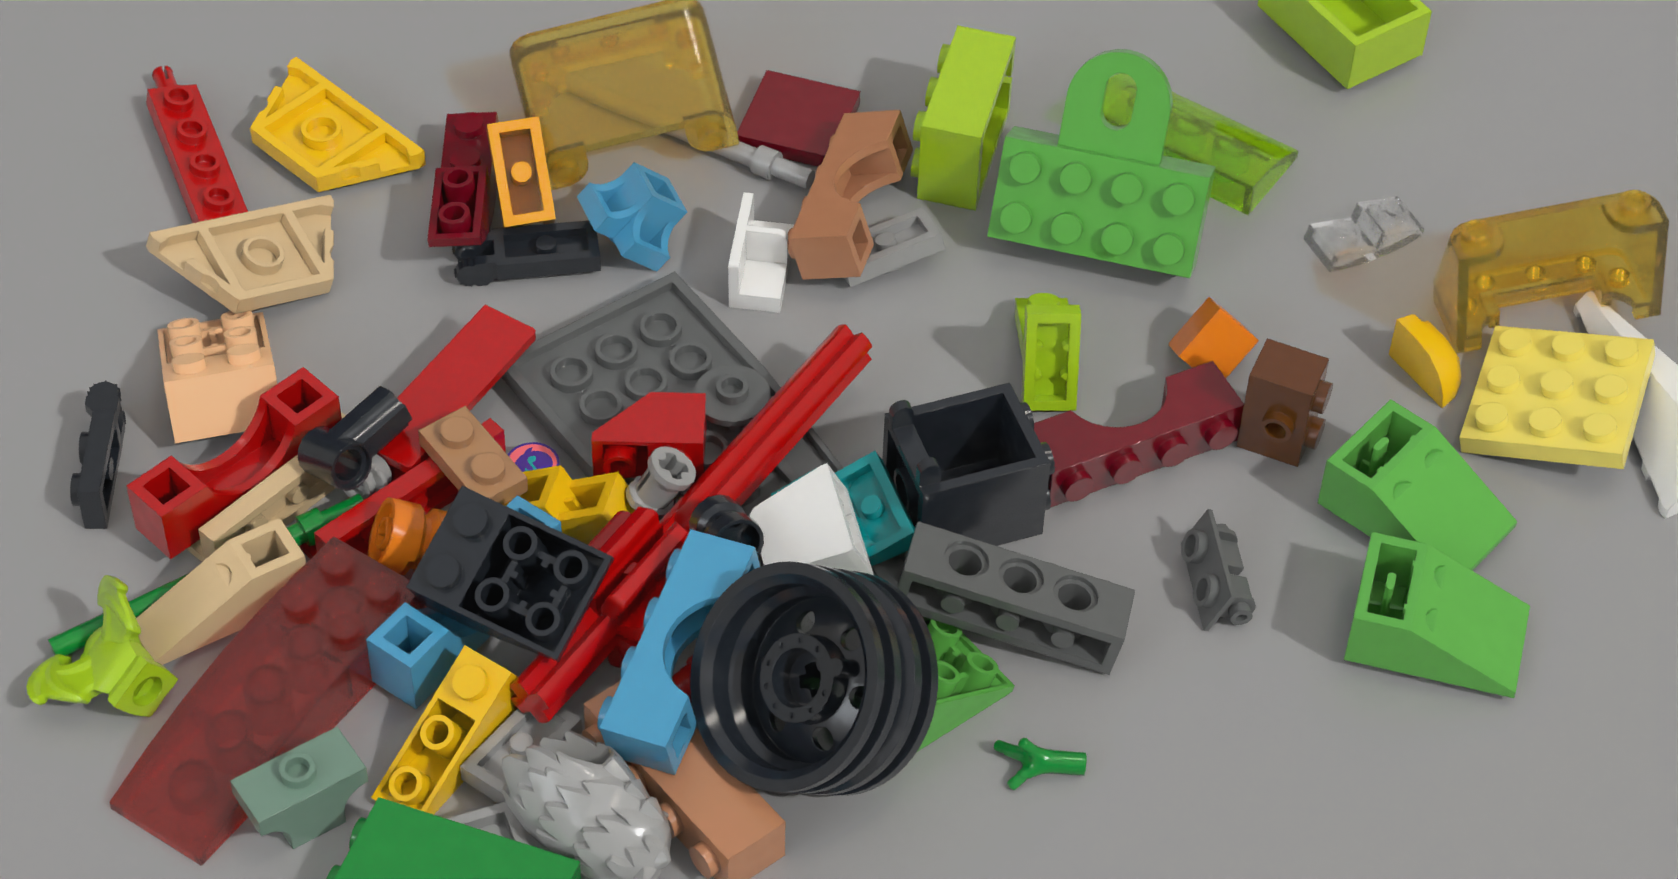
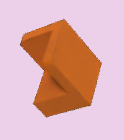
(1214, 337)

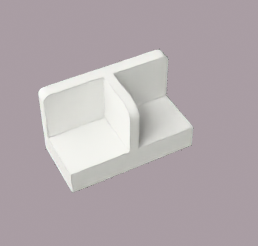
(758, 261)

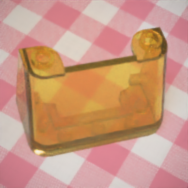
(622, 83)
(1550, 252)

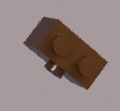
(1284, 402)

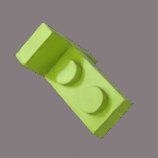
(1049, 350)

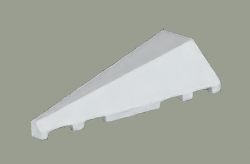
(1658, 417)

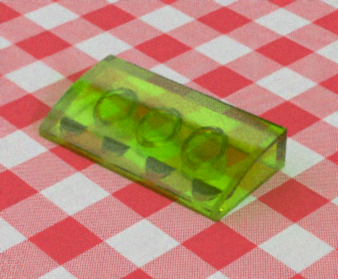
(1244, 158)

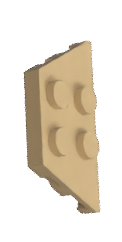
(255, 255)

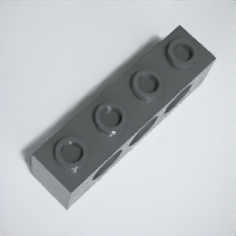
(1016, 598)

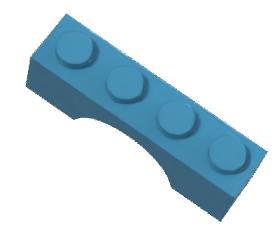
(419, 646)
(649, 715)

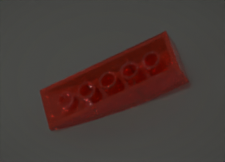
(267, 692)

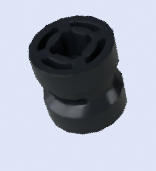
(726, 519)

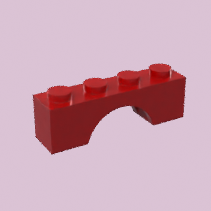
(180, 498)

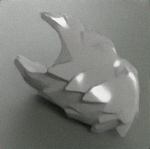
(588, 807)

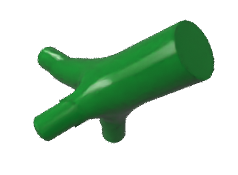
(1040, 761)

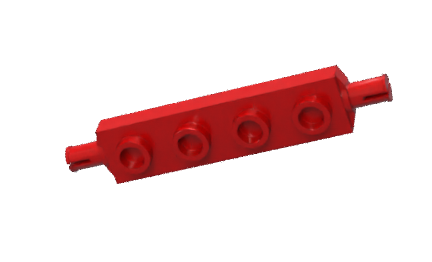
(193, 149)

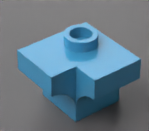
(635, 214)

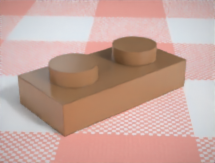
(472, 457)

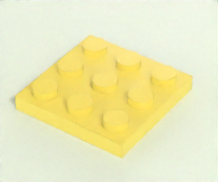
(1558, 396)

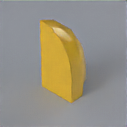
(1426, 358)

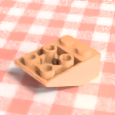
(215, 373)

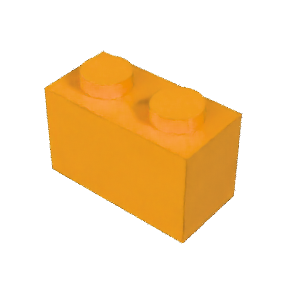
(521, 172)

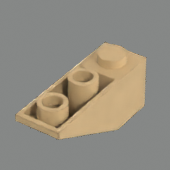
(221, 592)

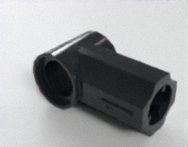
(346, 450)

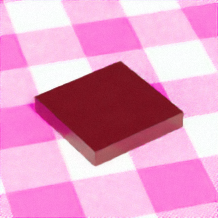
(796, 116)

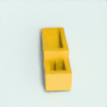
(579, 504)

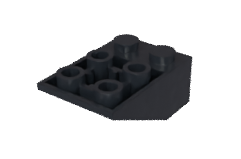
(508, 575)

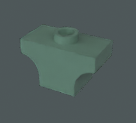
(302, 789)

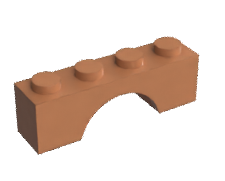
(831, 227)

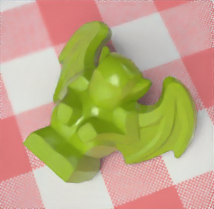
(110, 663)

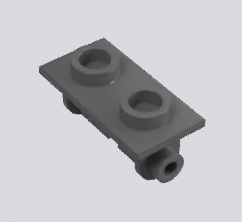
(1211, 560)

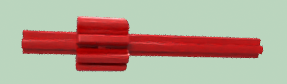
(644, 544)

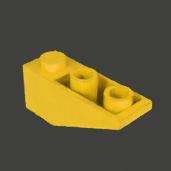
(453, 726)

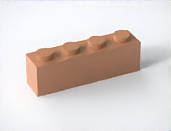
(710, 811)

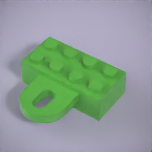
(1105, 185)

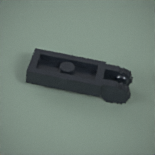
(529, 253)
(99, 455)

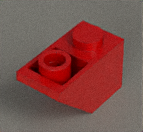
(651, 423)

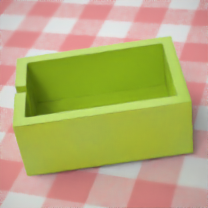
(1354, 36)
(963, 117)

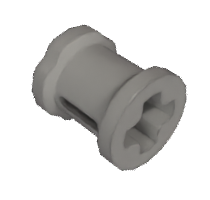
(665, 476)

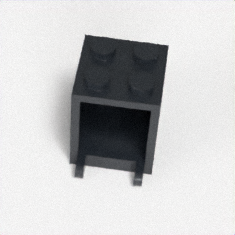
(970, 464)

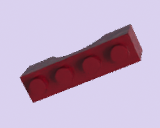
(1195, 416)

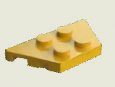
(329, 134)

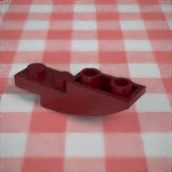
(464, 184)

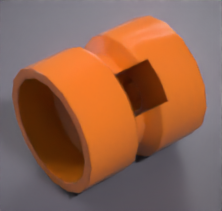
(402, 534)

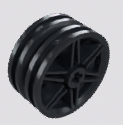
(848, 686)

